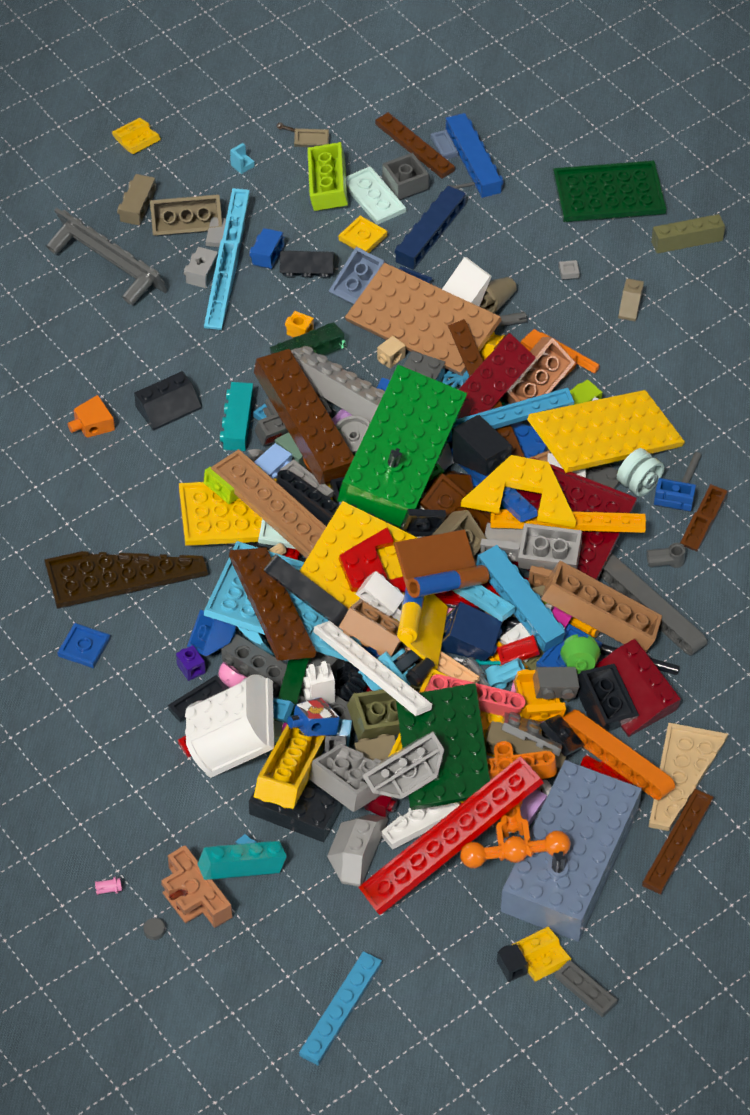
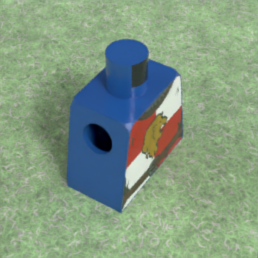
(314, 718)

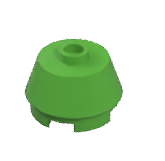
(580, 652)

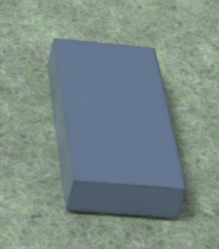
(444, 144)

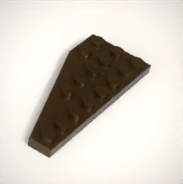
(91, 577)

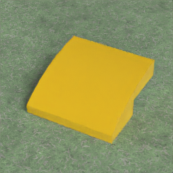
(136, 135)
(543, 953)

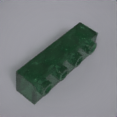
(321, 340)

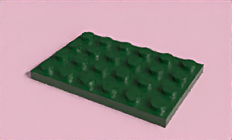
(609, 191)
(459, 728)

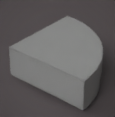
(254, 454)

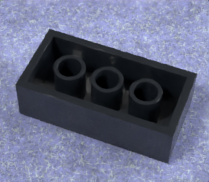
(311, 816)

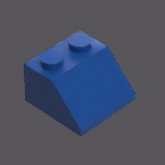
(210, 634)

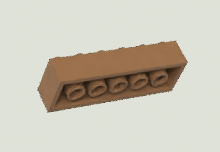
(600, 606)

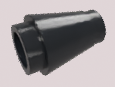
(419, 672)

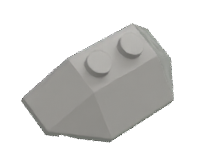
(407, 768)
(355, 847)

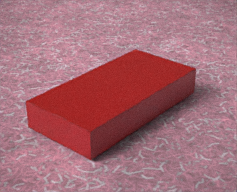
(521, 649)

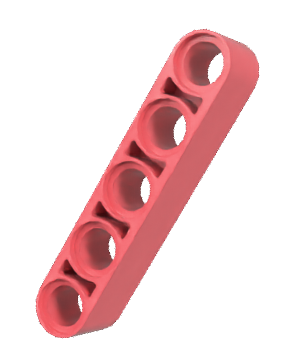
(503, 698)

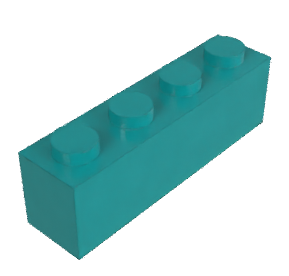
(237, 416)
(241, 860)

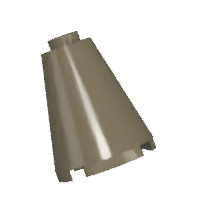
(498, 293)

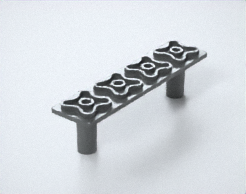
(113, 253)

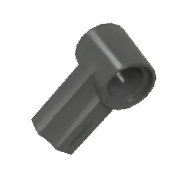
(670, 556)

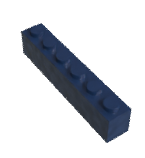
(430, 227)

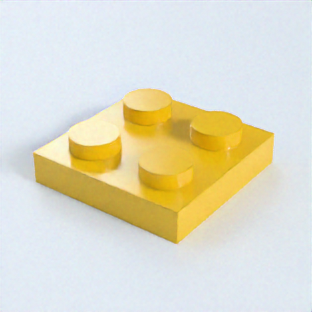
(363, 234)

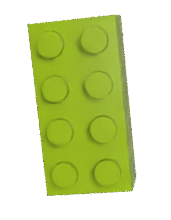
(327, 176)

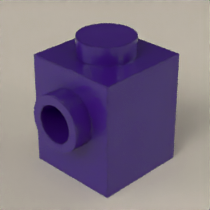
(190, 662)

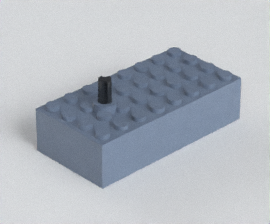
(565, 889)

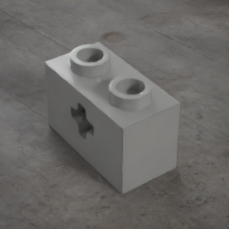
(201, 267)

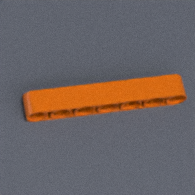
(620, 756)

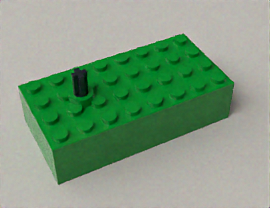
(402, 445)

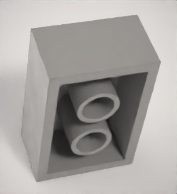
(547, 545)

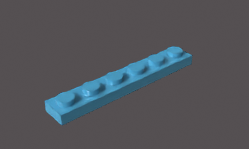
(340, 1008)

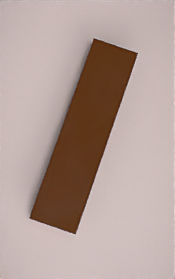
(704, 517)

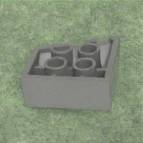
(340, 775)

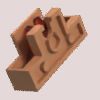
(192, 894)

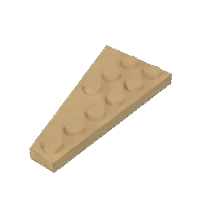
(686, 760)

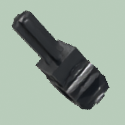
(348, 681)

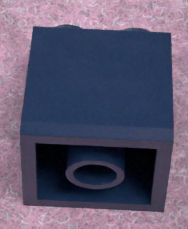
(470, 632)

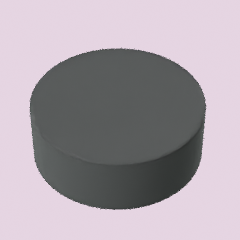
(154, 929)

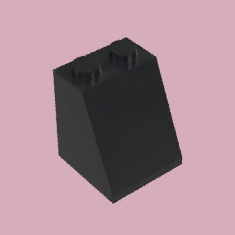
(479, 446)

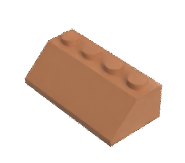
(543, 373)

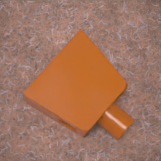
(92, 418)

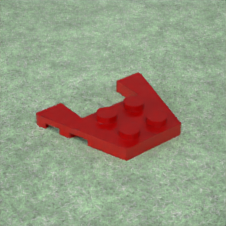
(364, 560)

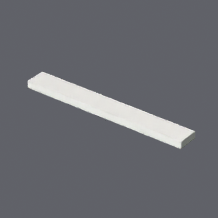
(373, 668)

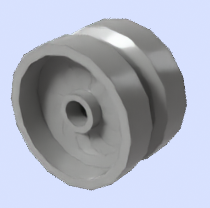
(353, 430)

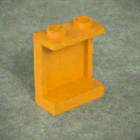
(536, 708)

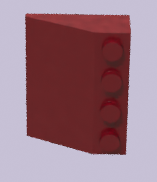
(645, 684)

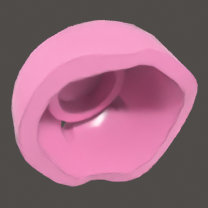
(230, 675)

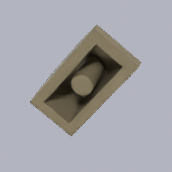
(631, 299)

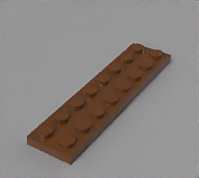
(272, 605)

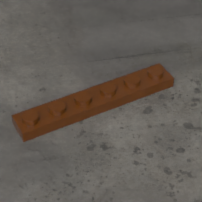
(415, 145)
(677, 841)

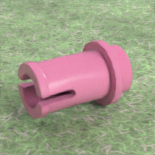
(108, 886)

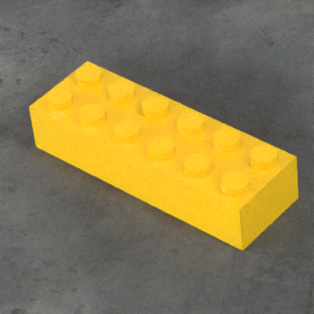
(288, 767)

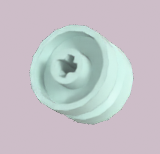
(640, 472)

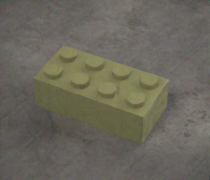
(374, 713)

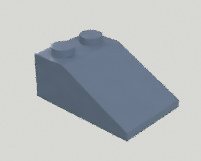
(356, 275)

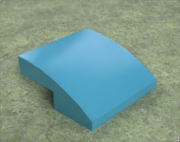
(258, 640)

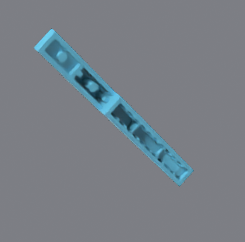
(227, 259)

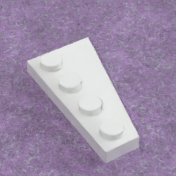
(415, 824)

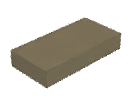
(311, 137)

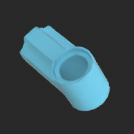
(499, 676)

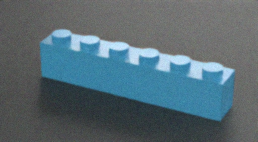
(517, 591)

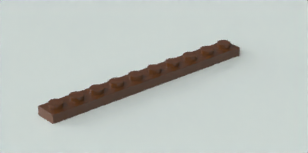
(472, 360)

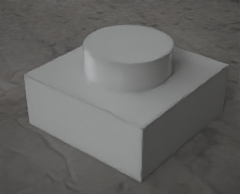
(569, 269)

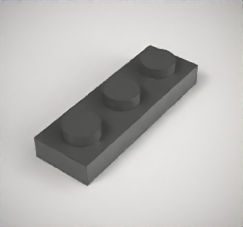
(585, 988)

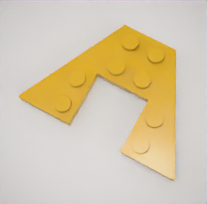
(524, 475)

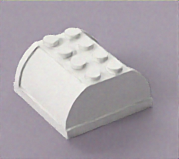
(231, 725)

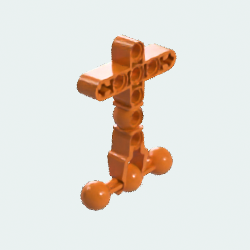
(515, 848)

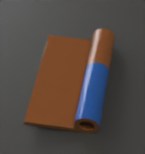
(439, 564)

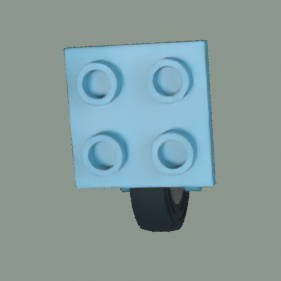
(404, 661)

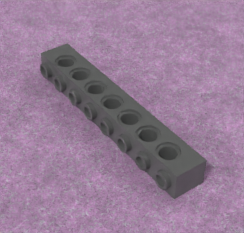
(269, 668)

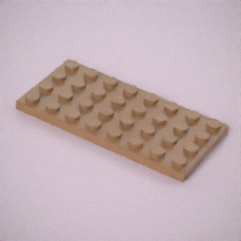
(419, 315)

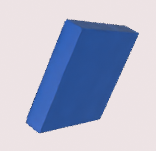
(83, 645)

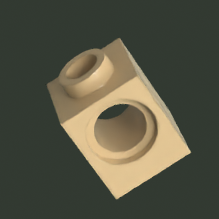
(391, 352)

